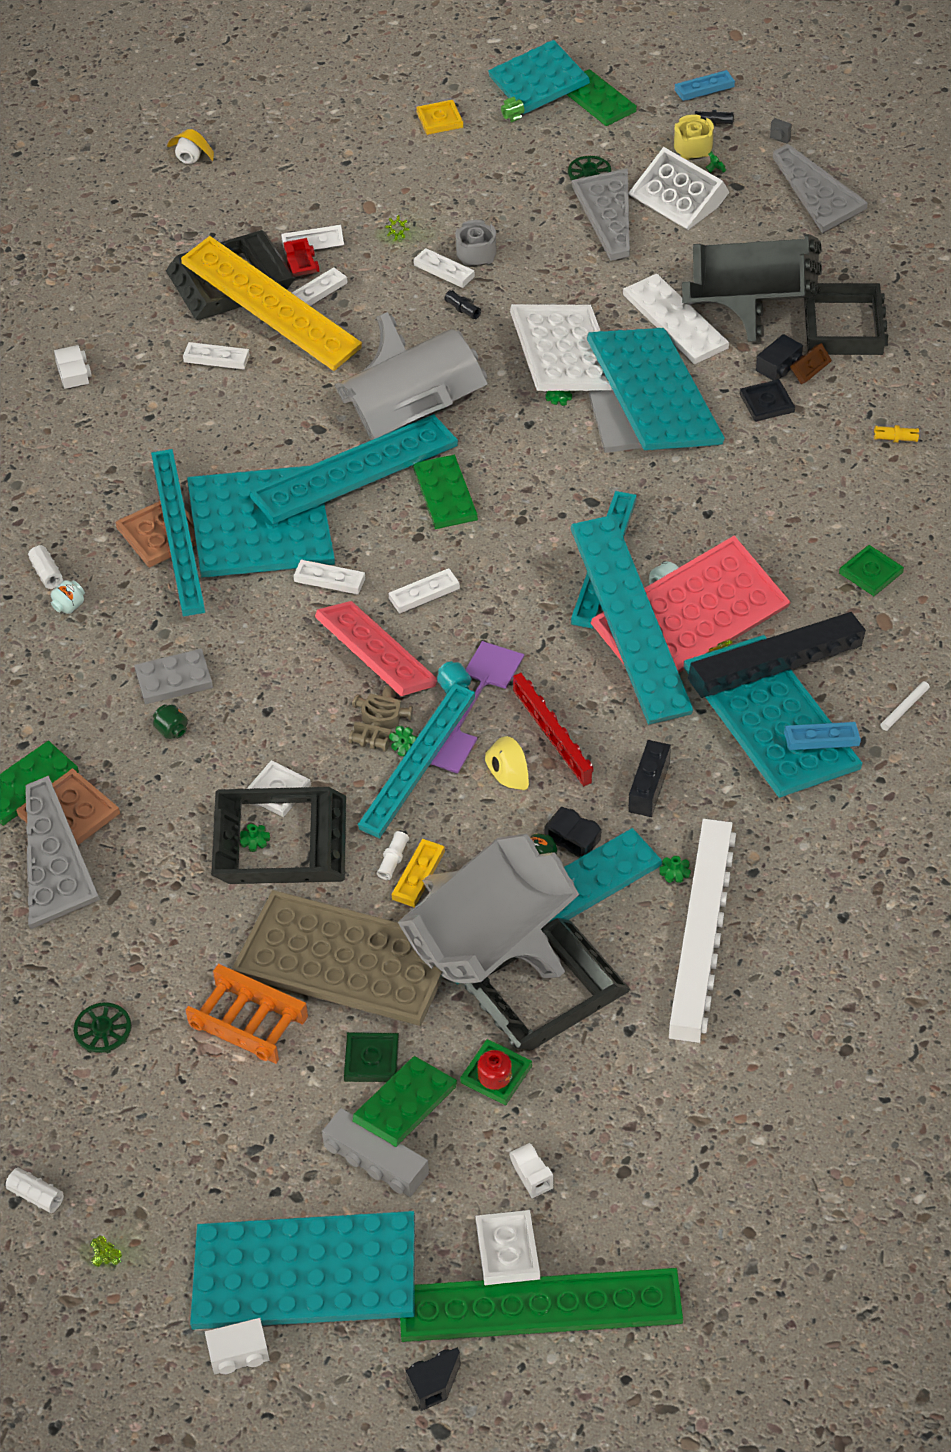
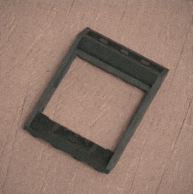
(260, 254)
(326, 835)
(585, 964)

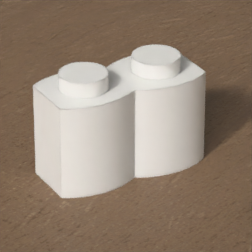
(72, 366)

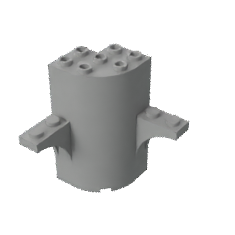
(413, 381)
(491, 912)

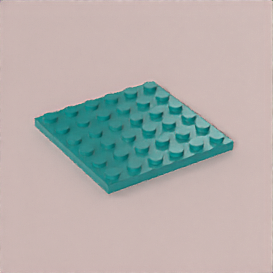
(239, 537)

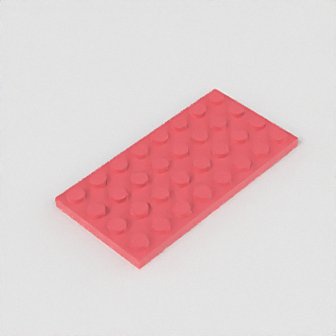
(708, 601)

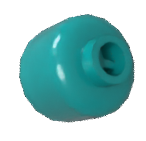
(453, 673)

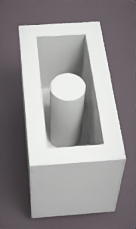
(237, 1346)

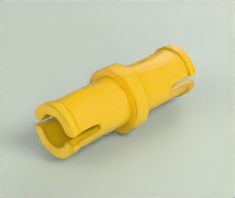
(896, 433)

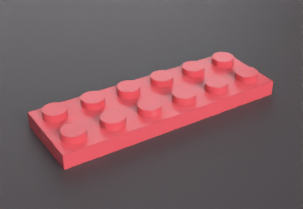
(376, 648)

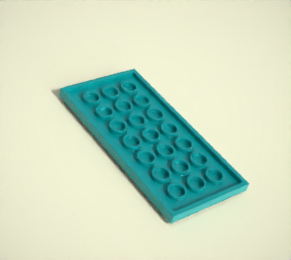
(655, 389)
(757, 720)
(304, 1270)

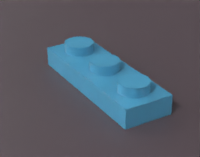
(704, 85)
(822, 735)

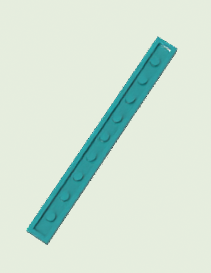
(178, 533)

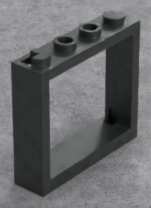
(848, 294)

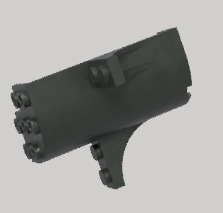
(753, 272)

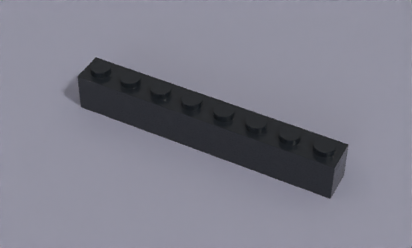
(776, 654)

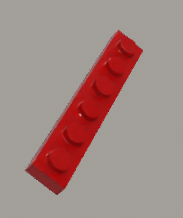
(555, 733)

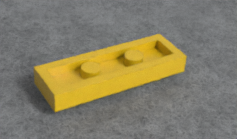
(420, 866)

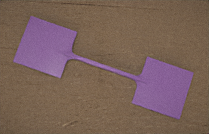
(489, 666)

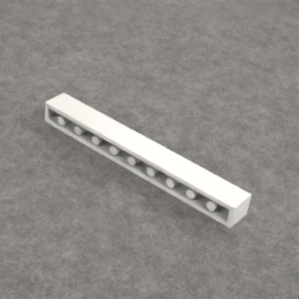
(701, 933)

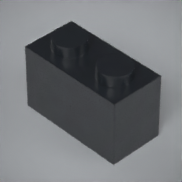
(778, 357)

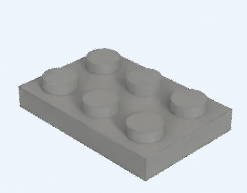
(173, 676)

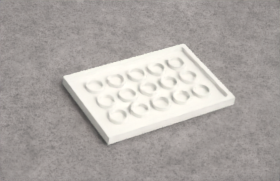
(558, 346)

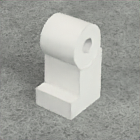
(531, 1170)

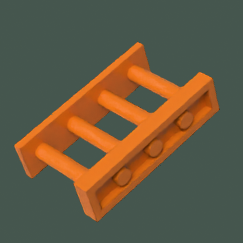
(247, 990)

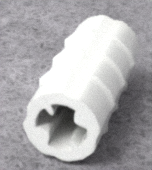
(45, 566)
(34, 1190)

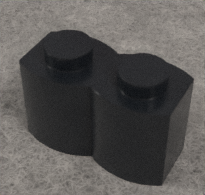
(573, 832)

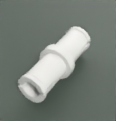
(392, 855)

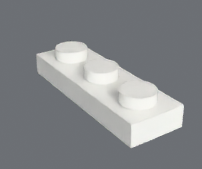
(319, 238)
(444, 268)
(321, 286)
(216, 355)
(329, 577)
(424, 590)

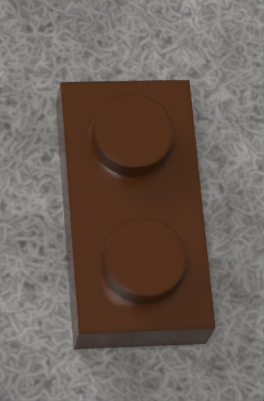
(811, 363)

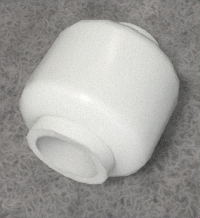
(187, 151)

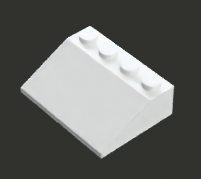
(679, 189)

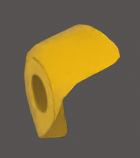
(195, 137)

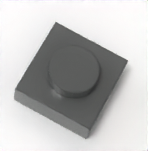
(780, 130)

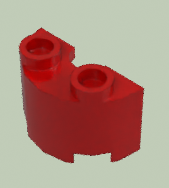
(300, 258)

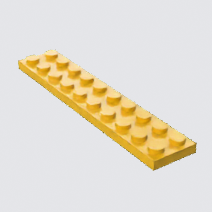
(272, 303)

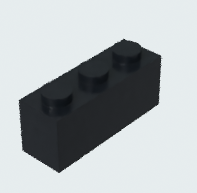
(649, 778)

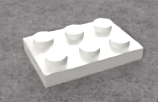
(507, 1247)

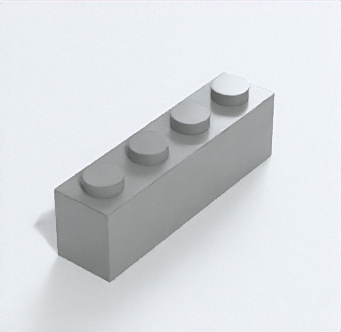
(394, 1165)

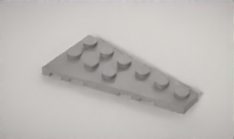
(821, 194)
(607, 208)
(54, 862)

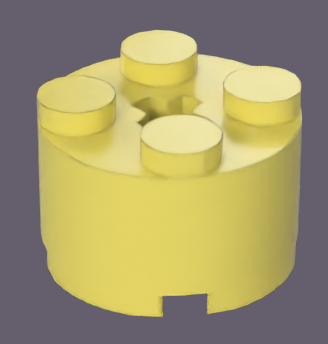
(693, 137)

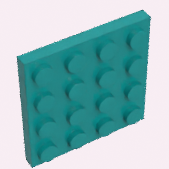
(539, 76)

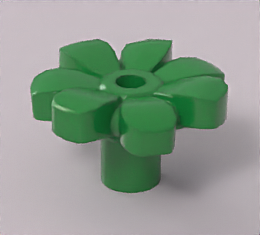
(715, 163)
(558, 396)
(402, 739)
(254, 837)
(675, 869)

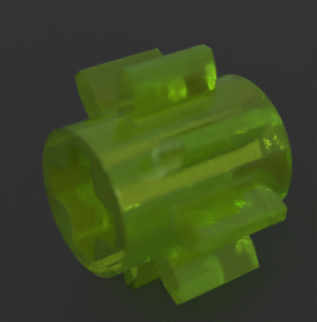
(400, 224)

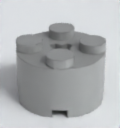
(476, 243)

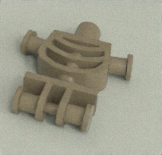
(379, 717)

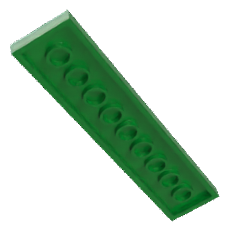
(545, 1305)

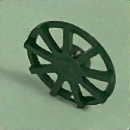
(588, 168)
(102, 1028)

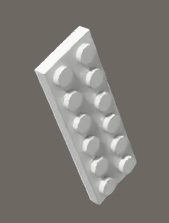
(681, 321)

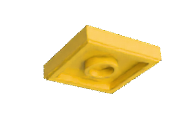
(439, 117)

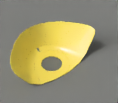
(512, 763)

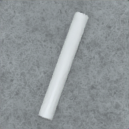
(905, 705)

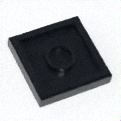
(767, 400)

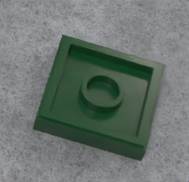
(371, 1056)

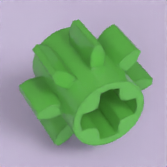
(512, 109)

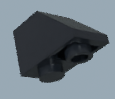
(434, 1378)

